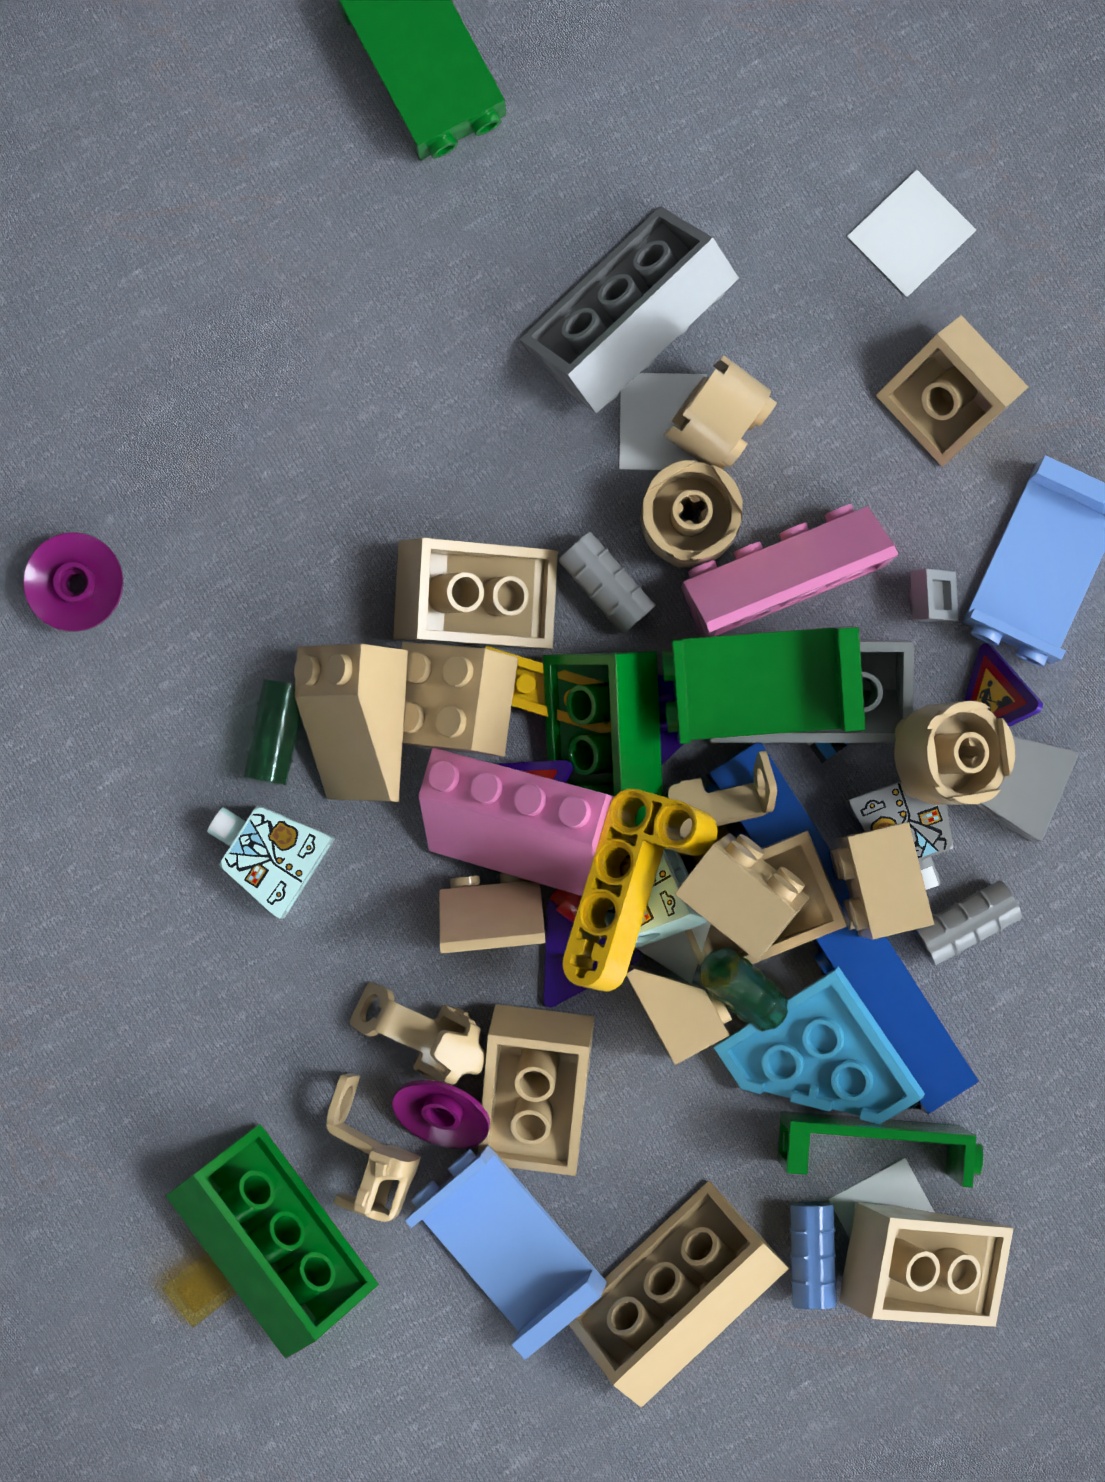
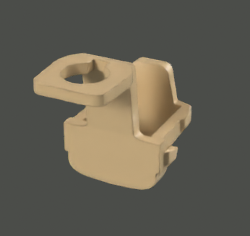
(729, 804)
(445, 1044)
(384, 1161)

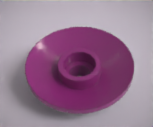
(54, 566)
(441, 1114)

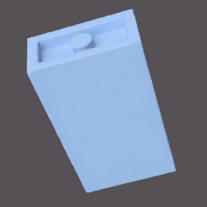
(1042, 563)
(509, 1247)

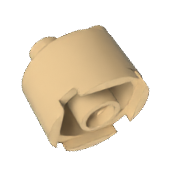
(720, 414)
(696, 486)
(953, 753)

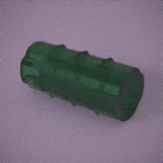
(273, 733)
(743, 989)

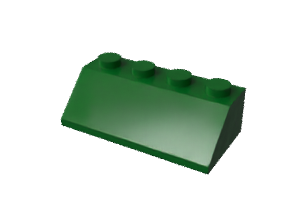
(628, 699)
(313, 1268)

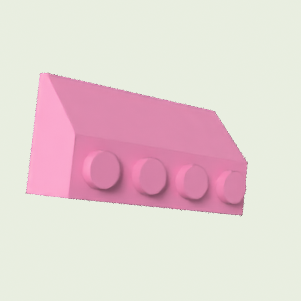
(788, 571)
(511, 820)

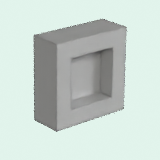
(933, 595)

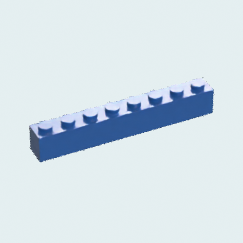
(867, 963)

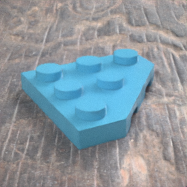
(824, 1055)

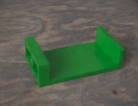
(428, 69)
(765, 683)
(963, 1152)

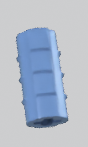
(813, 1255)

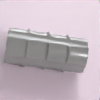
(606, 582)
(968, 922)

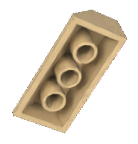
(676, 1294)

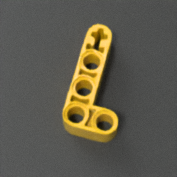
(632, 891)

